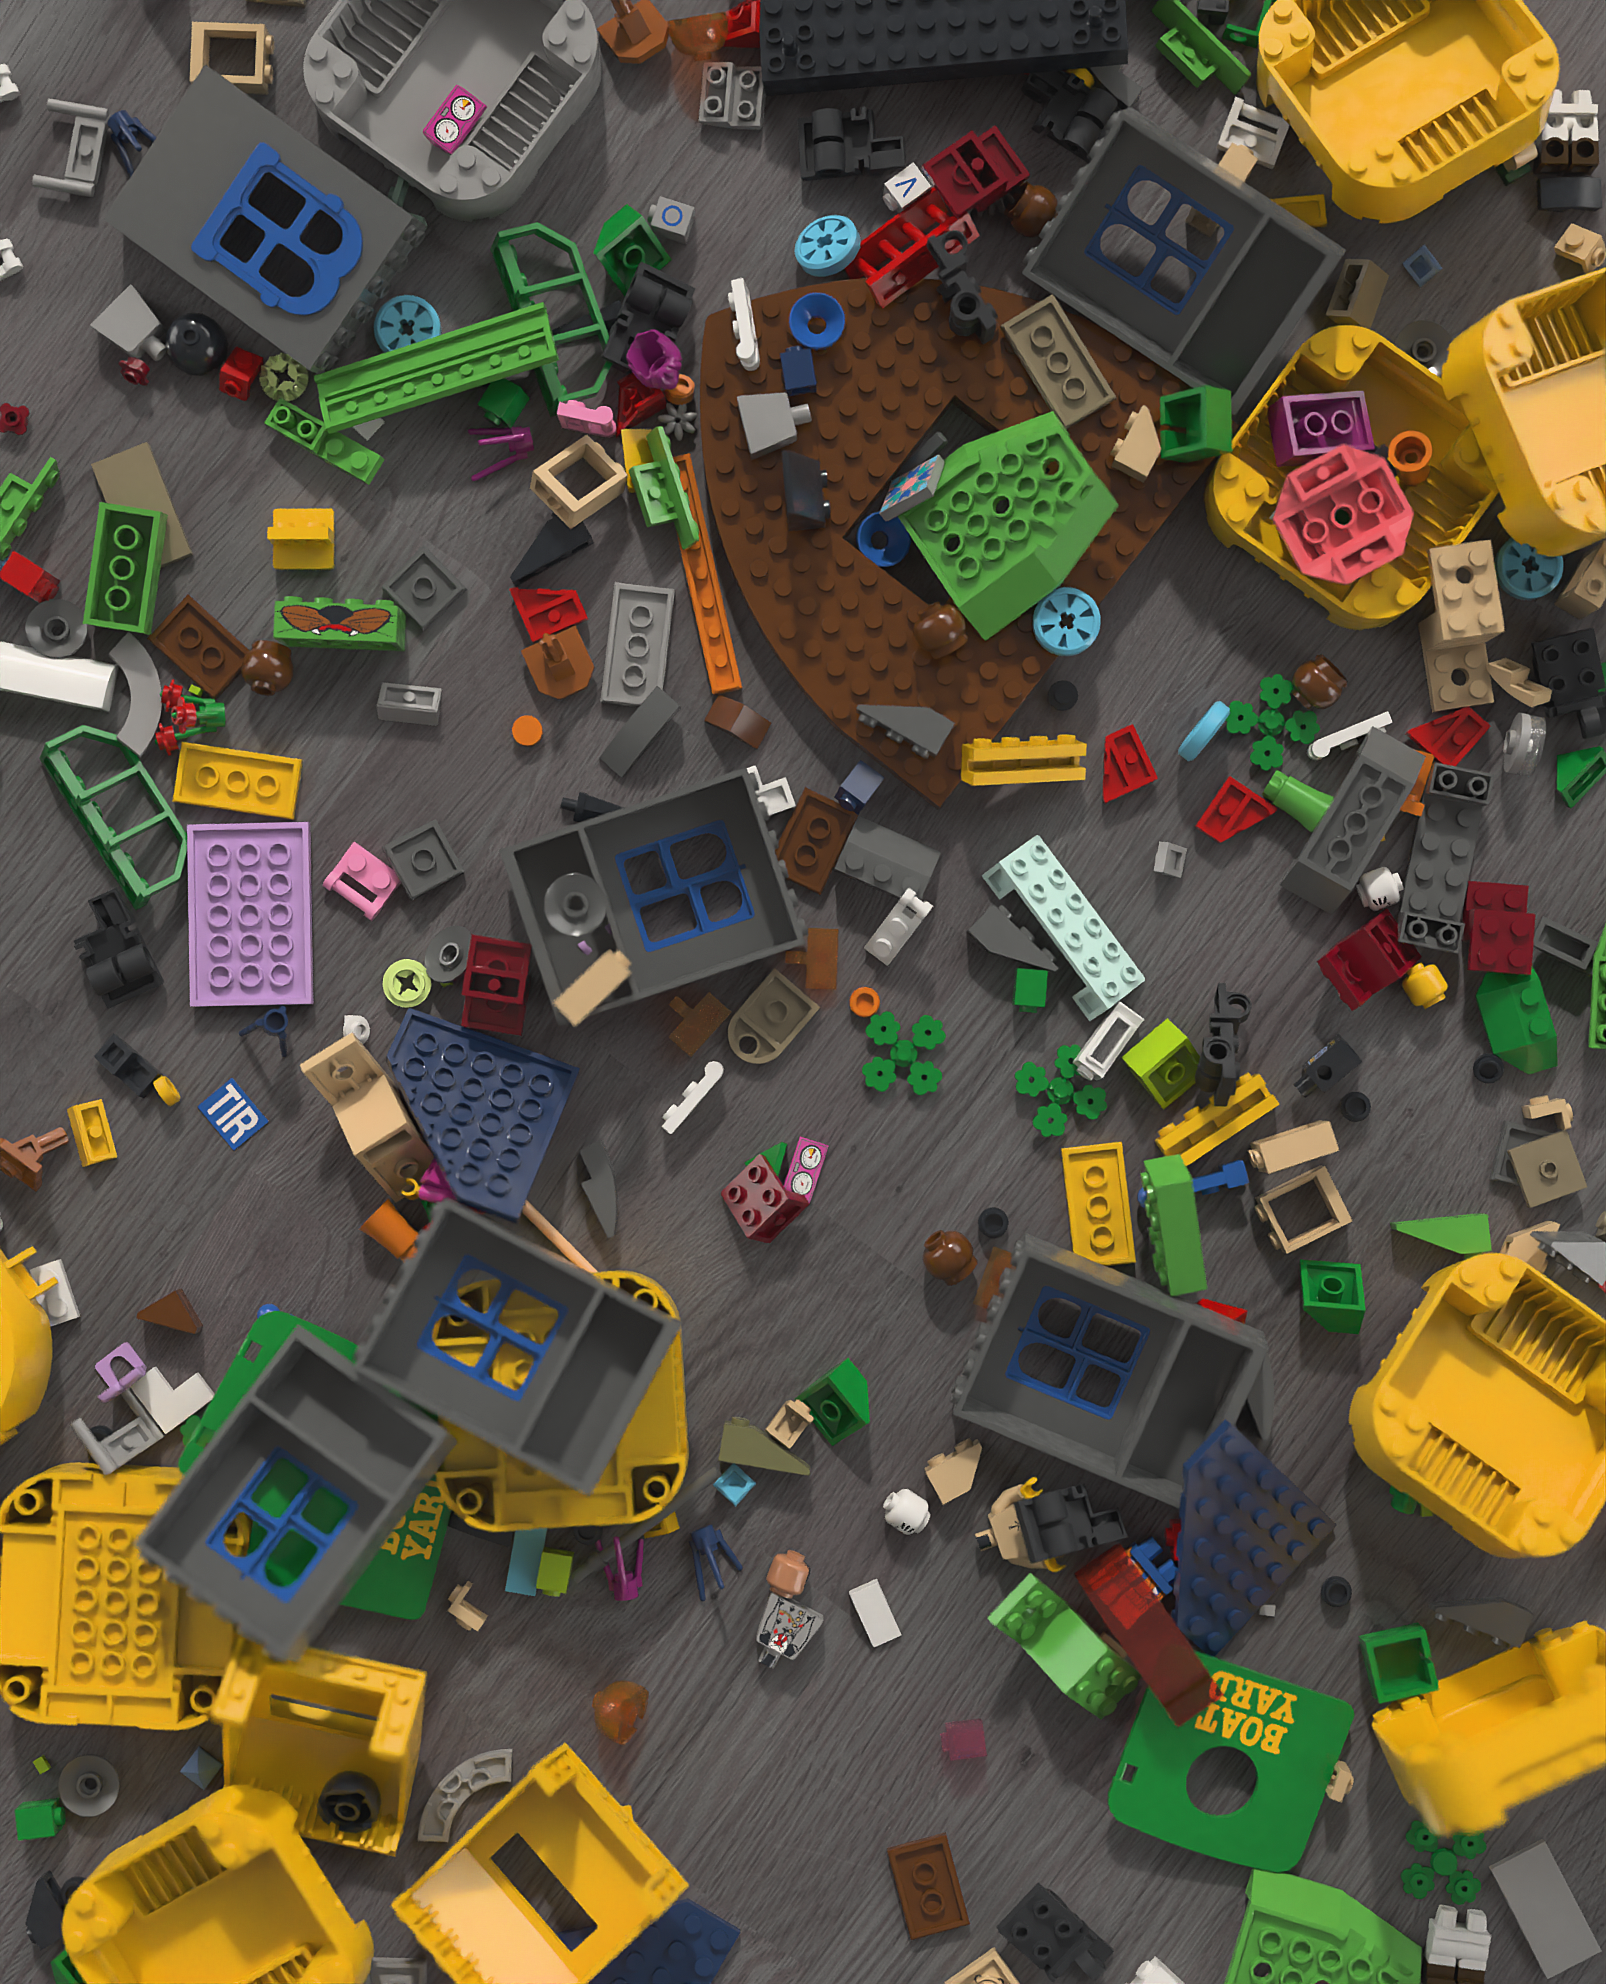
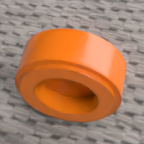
(682, 393)
(527, 731)
(864, 1002)

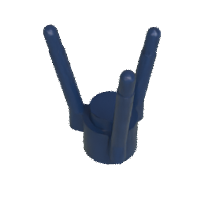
(126, 130)
(273, 1024)
(706, 1541)

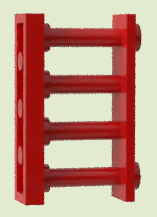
(916, 261)

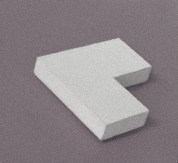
(168, 1405)

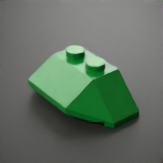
(1518, 1020)

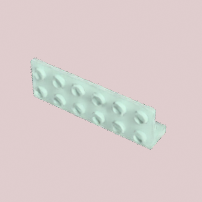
(1069, 923)

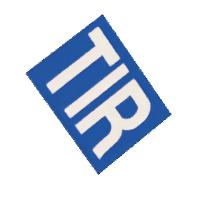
(232, 1114)

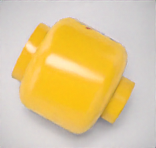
(1424, 985)

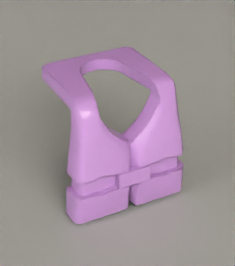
(106, 1372)

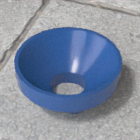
(819, 306)
(897, 540)

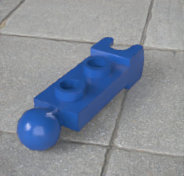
(1229, 1174)

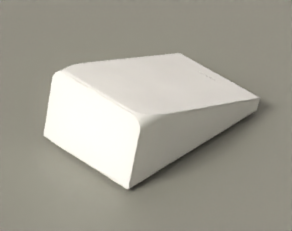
(875, 1613)

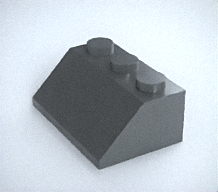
(886, 860)

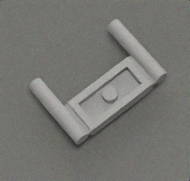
(84, 152)
(125, 1442)

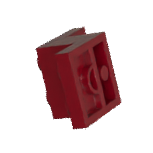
(975, 171)
(1498, 928)
(1368, 960)
(496, 984)

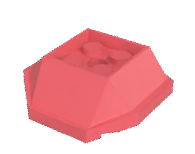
(1370, 496)

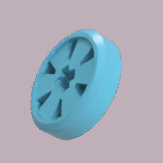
(827, 245)
(405, 310)
(1512, 574)
(1084, 626)
(1204, 731)

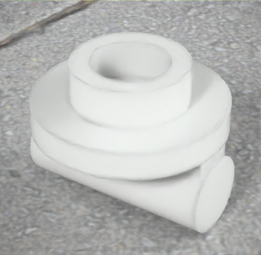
(358, 1026)

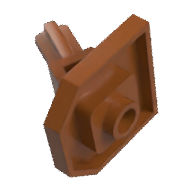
(635, 31)
(559, 664)
(24, 1156)

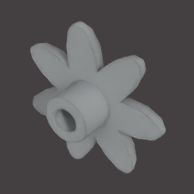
(674, 415)

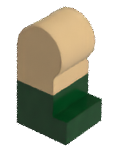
(1517, 165)

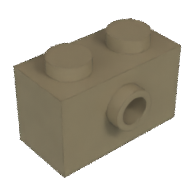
(1357, 293)

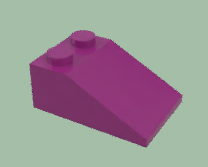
(1316, 424)

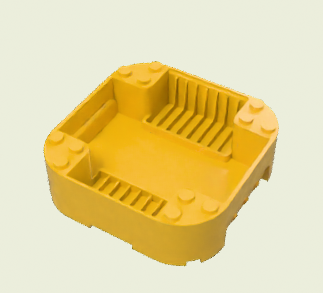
(1406, 92)
(1399, 398)
(1538, 410)
(1494, 1408)
(507, 1493)
(89, 1621)
(1500, 1729)
(216, 1902)

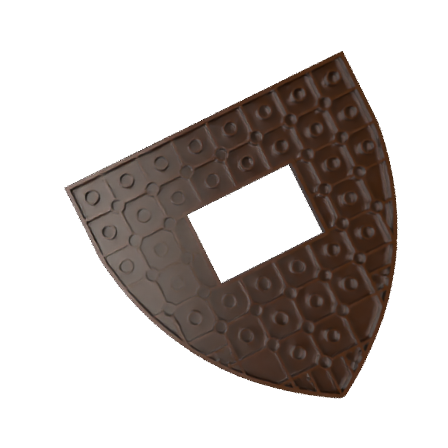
(878, 394)

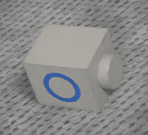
(671, 219)

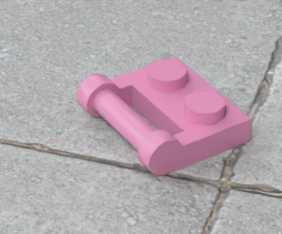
(578, 418)
(370, 873)

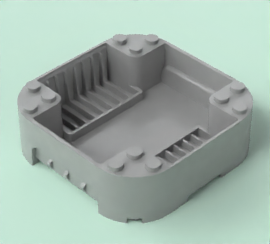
(391, 64)

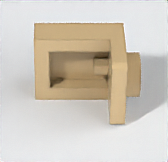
(1582, 247)
(1543, 1106)
(789, 1422)
(467, 1614)
(1340, 1782)

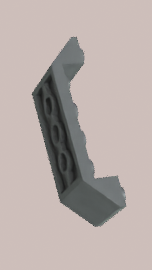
(1354, 821)
(1442, 857)

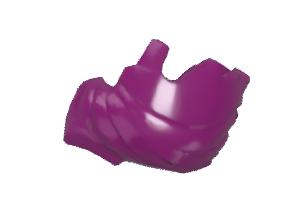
(655, 360)

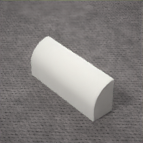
(60, 680)

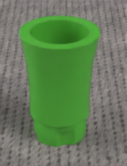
(1297, 799)

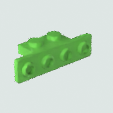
(1196, 49)
(661, 490)
(19, 500)

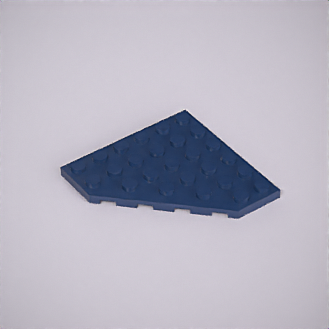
(480, 1108)
(1237, 1537)
(676, 1948)

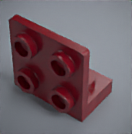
(762, 1202)

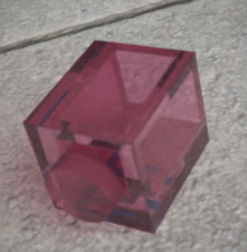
(964, 1739)

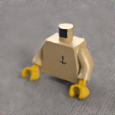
(1007, 1532)

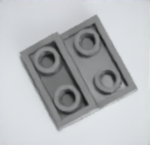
(732, 96)

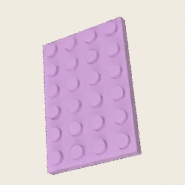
(250, 914)

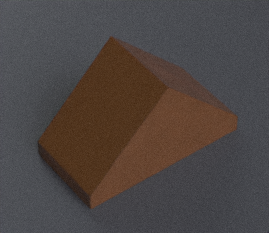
(738, 721)
(173, 1312)

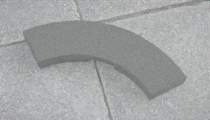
(144, 691)
(457, 1786)

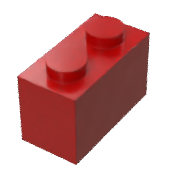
(29, 578)

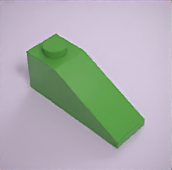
(1459, 1233)

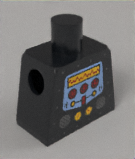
(1336, 1055)

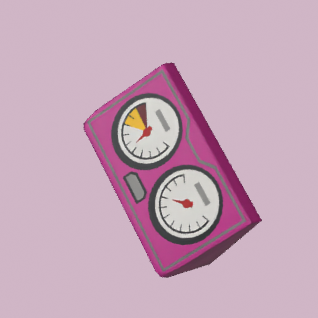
(454, 120)
(805, 1167)

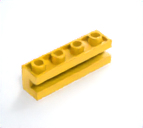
(1022, 761)
(1215, 1124)

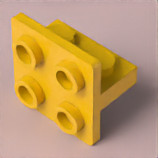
(302, 539)

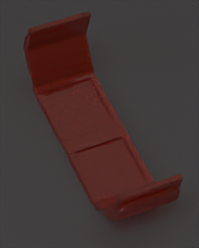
(1148, 1634)

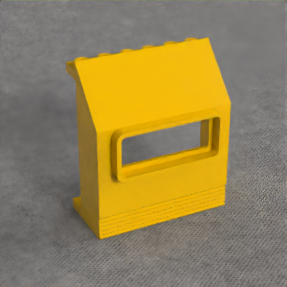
(302, 1747)
(485, 1926)

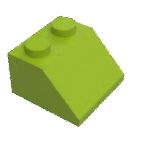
(1164, 1063)

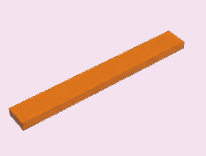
(706, 594)

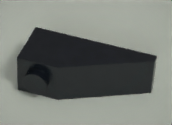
(551, 547)

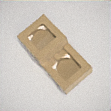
(1514, 680)

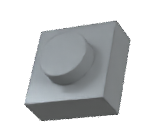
(1170, 859)

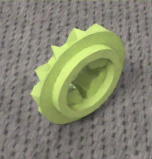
(287, 390)
(392, 985)

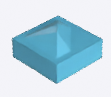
(734, 1484)

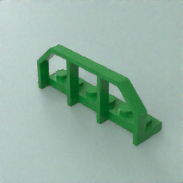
(518, 294)
(90, 814)

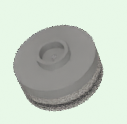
(1524, 744)

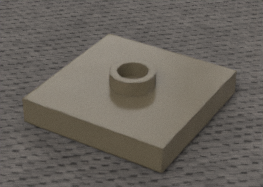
(1547, 1168)

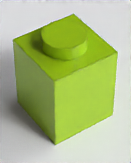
(554, 1571)

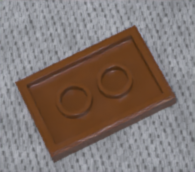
(200, 647)
(814, 839)
(928, 1886)

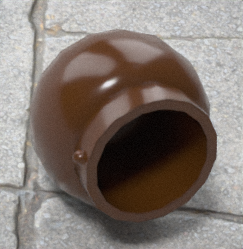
(1031, 209)
(940, 629)
(267, 667)
(1318, 683)
(949, 1256)

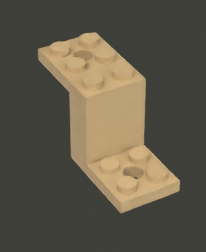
(1461, 625)
(370, 1114)

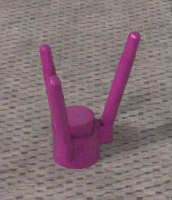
(518, 440)
(625, 1584)

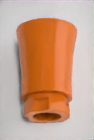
(1411, 457)
(391, 1231)

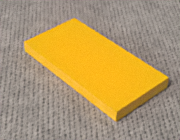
(237, 780)
(1098, 1203)

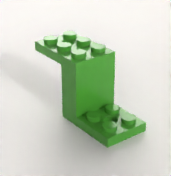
(1065, 1647)

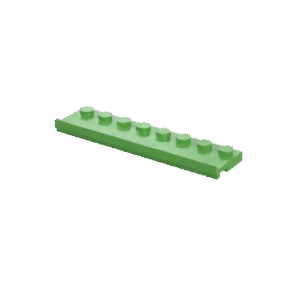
(436, 368)

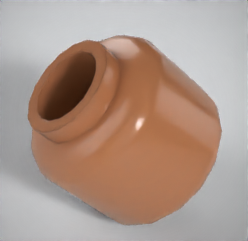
(788, 1574)

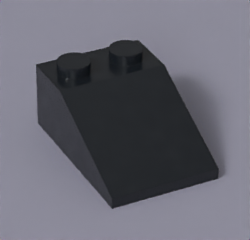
(804, 492)

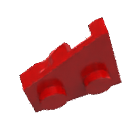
(548, 610)
(1450, 735)
(1125, 764)
(1233, 811)

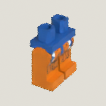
(1157, 1578)

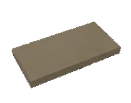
(1058, 362)
(136, 481)

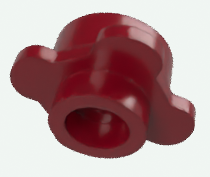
(134, 371)
(19, 426)

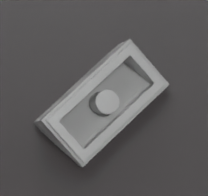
(409, 704)

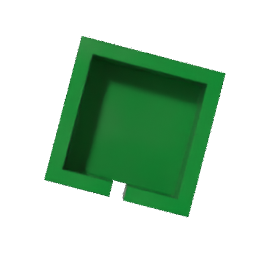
(1207, 422)
(1395, 1663)

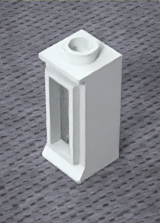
(1107, 1042)

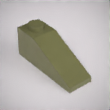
(753, 1447)

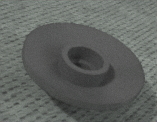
(1427, 336)
(47, 617)
(558, 904)
(448, 954)
(81, 1797)

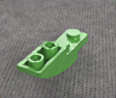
(332, 448)

